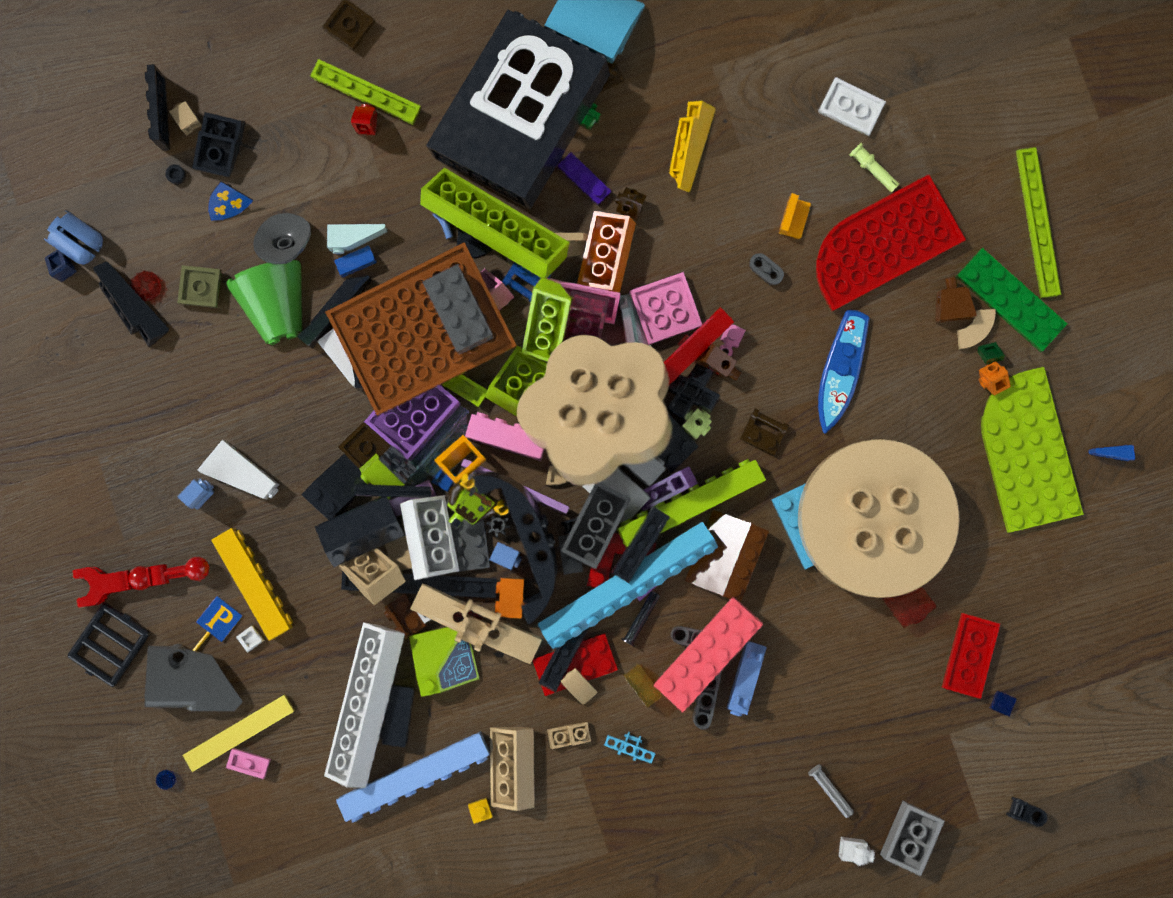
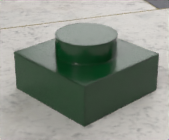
(990, 353)

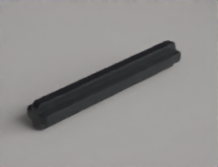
(392, 491)

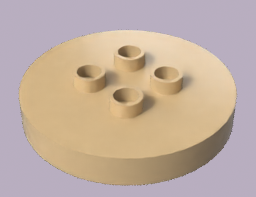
(878, 518)

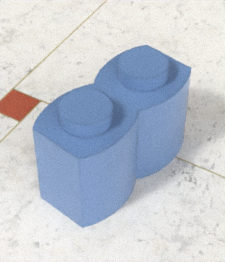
(196, 493)

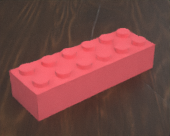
(708, 654)

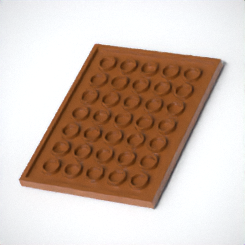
(400, 339)

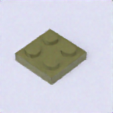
(199, 286)

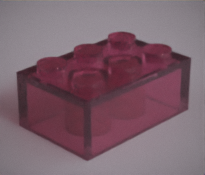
(586, 315)

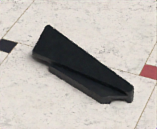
(129, 306)

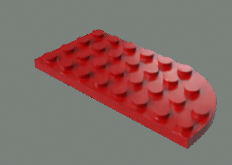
(885, 242)

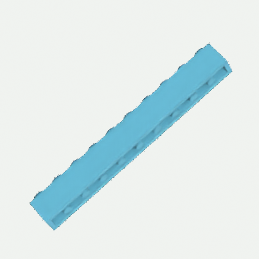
(616, 593)

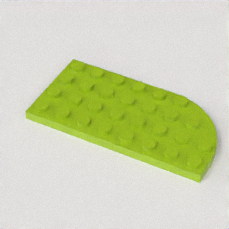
(1028, 454)

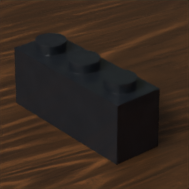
(398, 716)

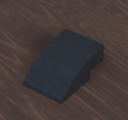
(218, 144)

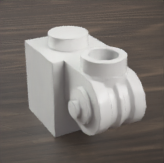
(855, 851)

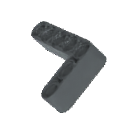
(711, 691)

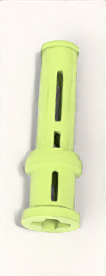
(867, 161)

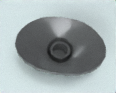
(281, 238)

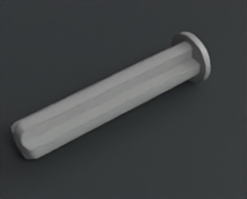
(831, 791)

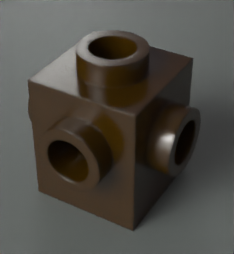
(630, 202)

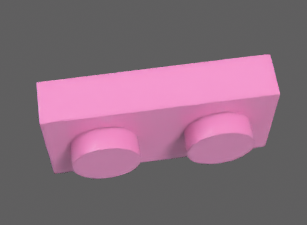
(248, 763)

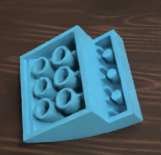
(596, 24)

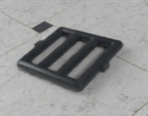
(95, 624)

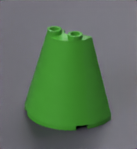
(271, 299)

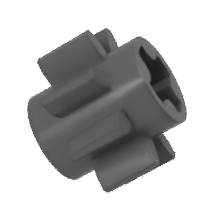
(493, 524)

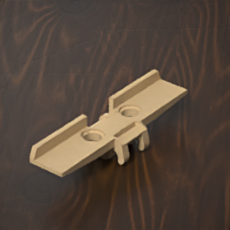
(442, 606)

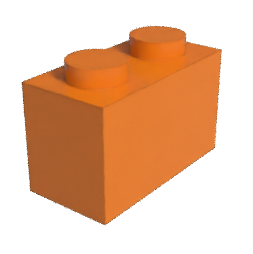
(510, 597)

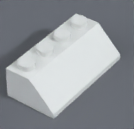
(429, 537)

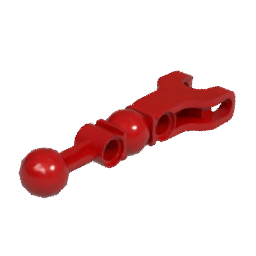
(138, 578)

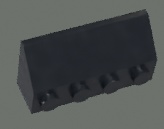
(359, 530)

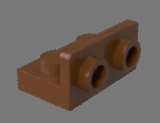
(403, 617)

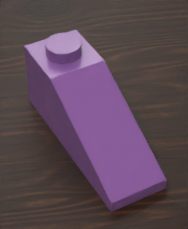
(669, 487)

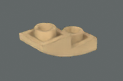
(578, 686)
(569, 735)

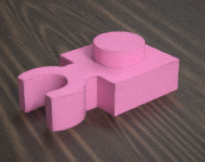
(732, 337)

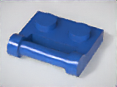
(523, 274)

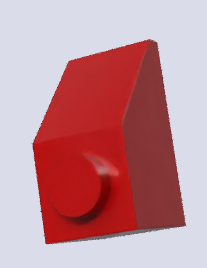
(364, 119)

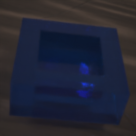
(1003, 703)

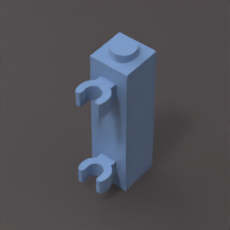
(746, 678)

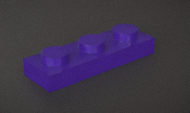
(584, 179)

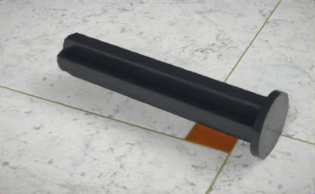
(641, 618)

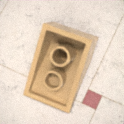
(373, 575)

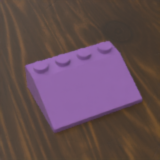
(415, 421)

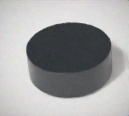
(175, 174)

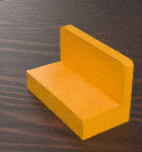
(794, 217)

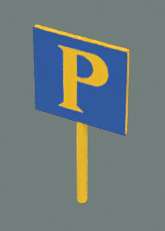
(218, 620)

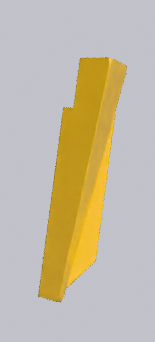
(690, 143)

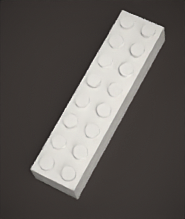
(364, 705)

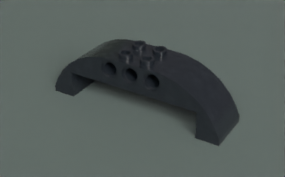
(520, 503)

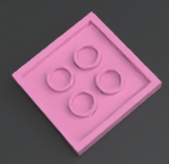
(665, 308)

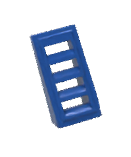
(1123, 452)

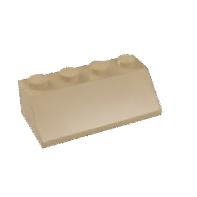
(512, 767)

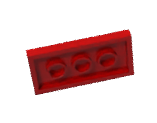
(970, 655)
(591, 660)

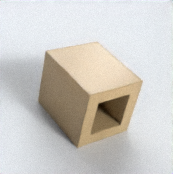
(185, 117)

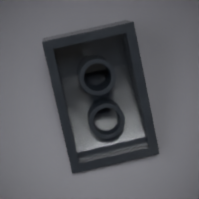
(334, 488)

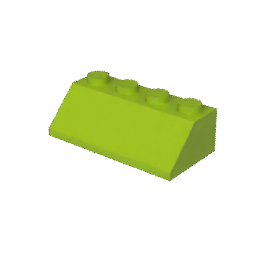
(546, 319)

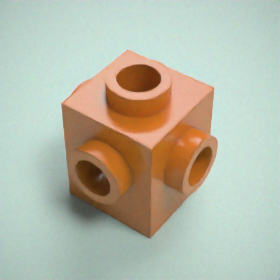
(994, 378)

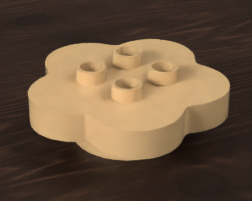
(598, 408)

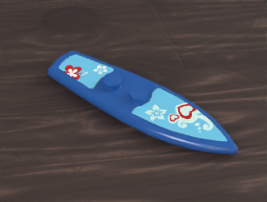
(842, 368)

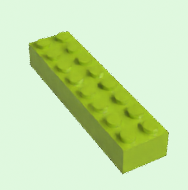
(494, 223)

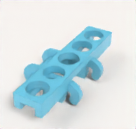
(636, 748)

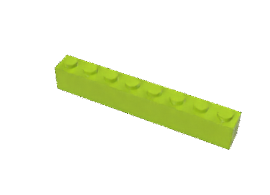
(700, 498)

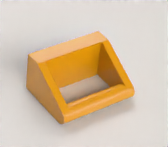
(455, 454)

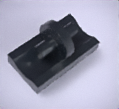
(397, 464)

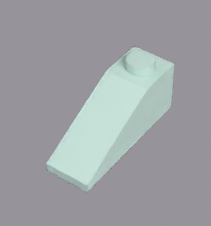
(350, 236)

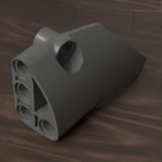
(187, 681)

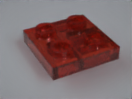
(910, 607)

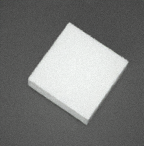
(250, 638)

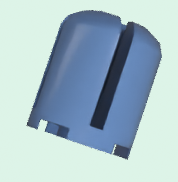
(68, 246)

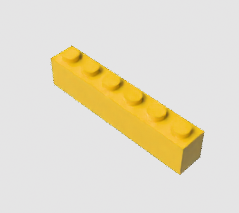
(252, 583)

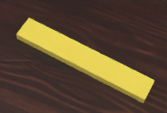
(238, 733)

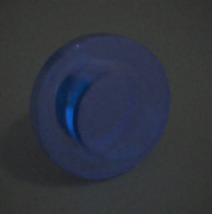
(165, 779)

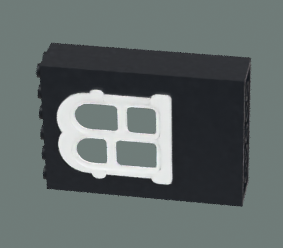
(494, 142)

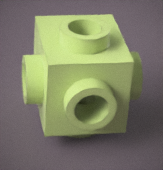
(693, 429)

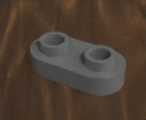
(766, 269)

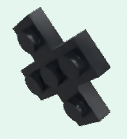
(692, 391)

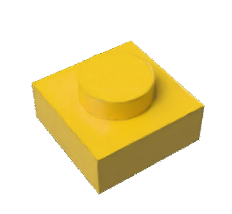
(480, 810)

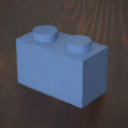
(506, 556)

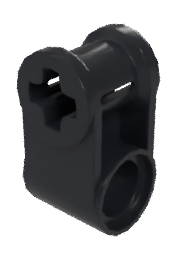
(1023, 811)

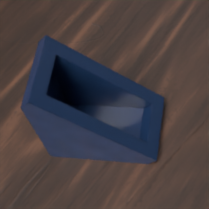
(59, 266)

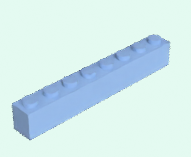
(413, 776)

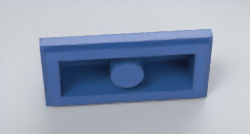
(355, 261)

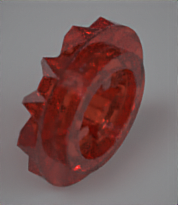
(154, 285)

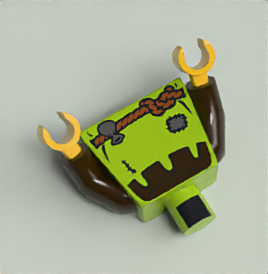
(470, 505)

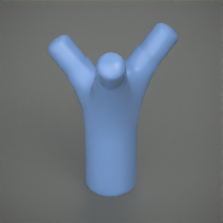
(445, 225)

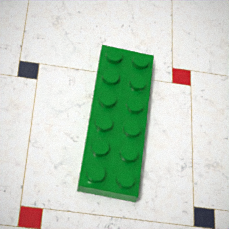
(1011, 300)

